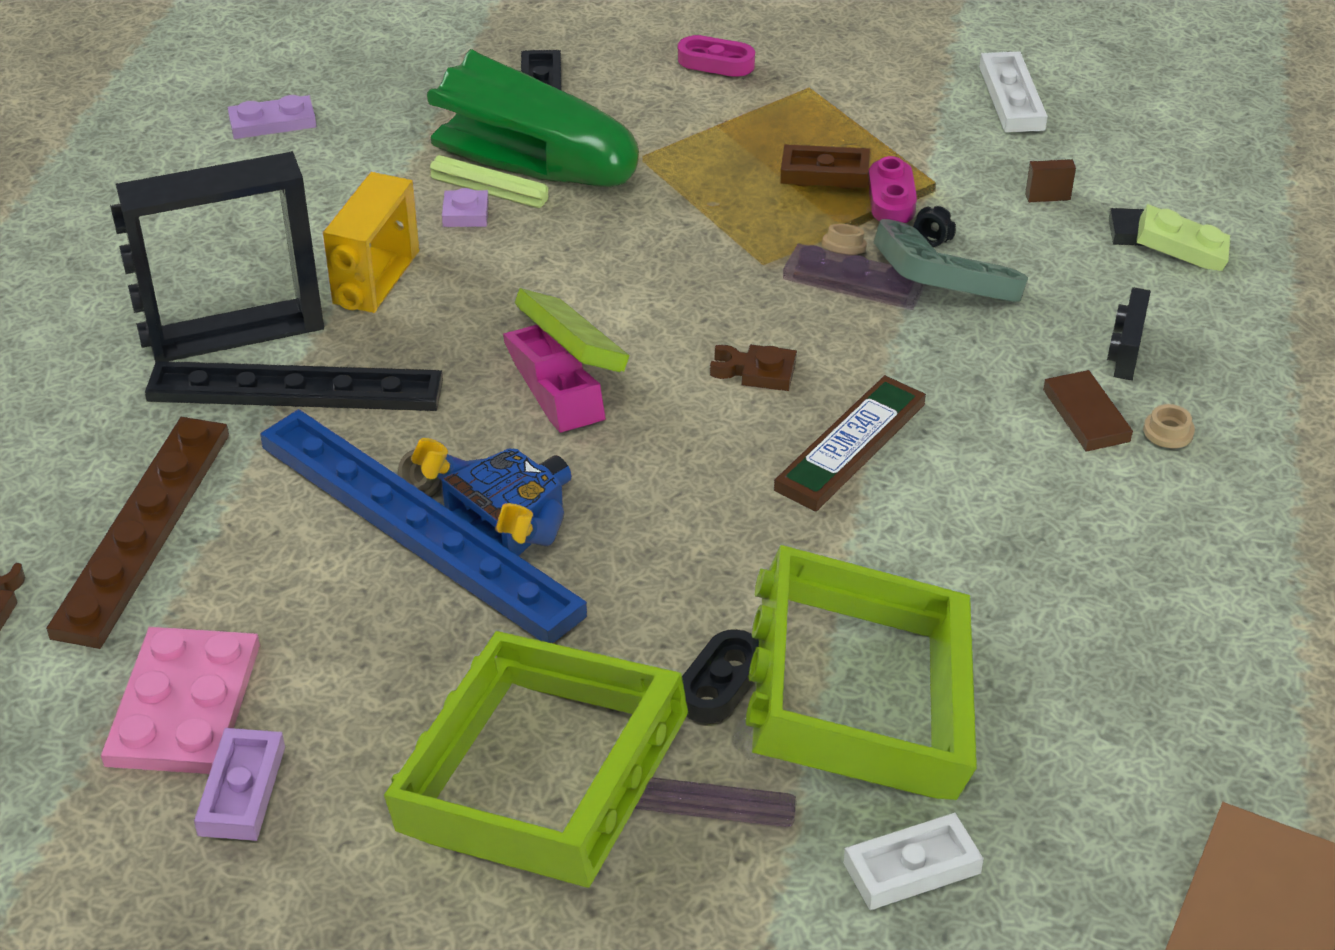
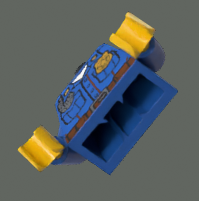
(500, 494)

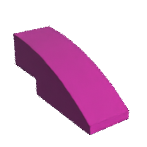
(556, 379)

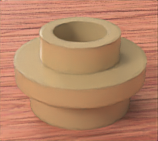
(845, 239)
(1169, 426)

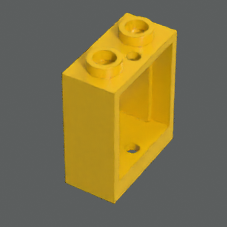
(366, 274)

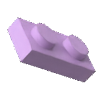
(272, 116)
(240, 784)

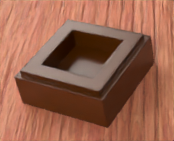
(1050, 180)

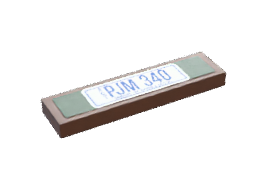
(849, 443)

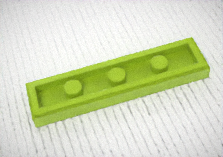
(572, 330)

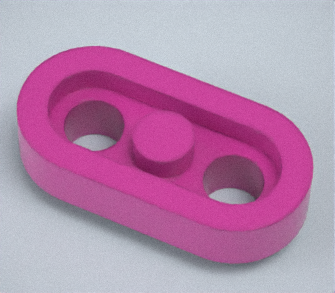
(716, 55)
(892, 190)

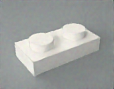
(912, 861)

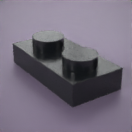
(1130, 323)

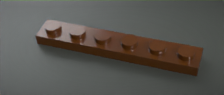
(137, 534)

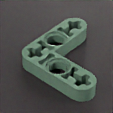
(920, 262)

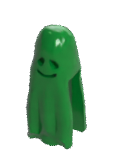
(529, 126)

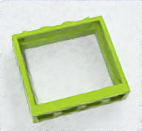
(889, 601)
(577, 853)

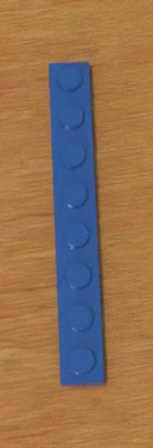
(426, 527)

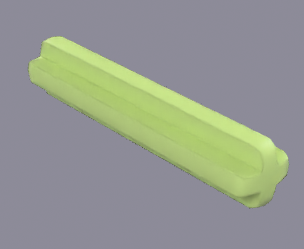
(496, 182)

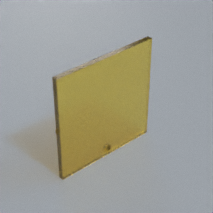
(742, 171)

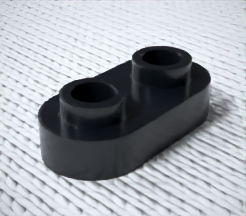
(716, 677)

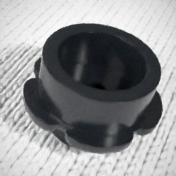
(938, 215)

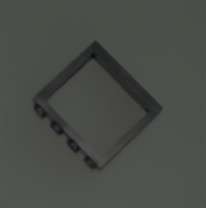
(208, 186)

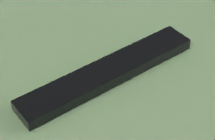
(294, 386)

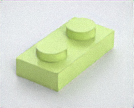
(1183, 238)

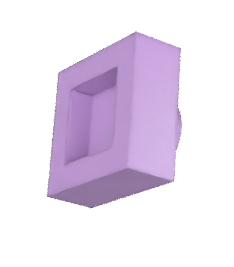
(465, 208)

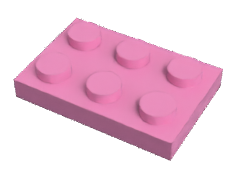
(180, 699)

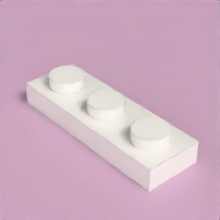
(1013, 92)

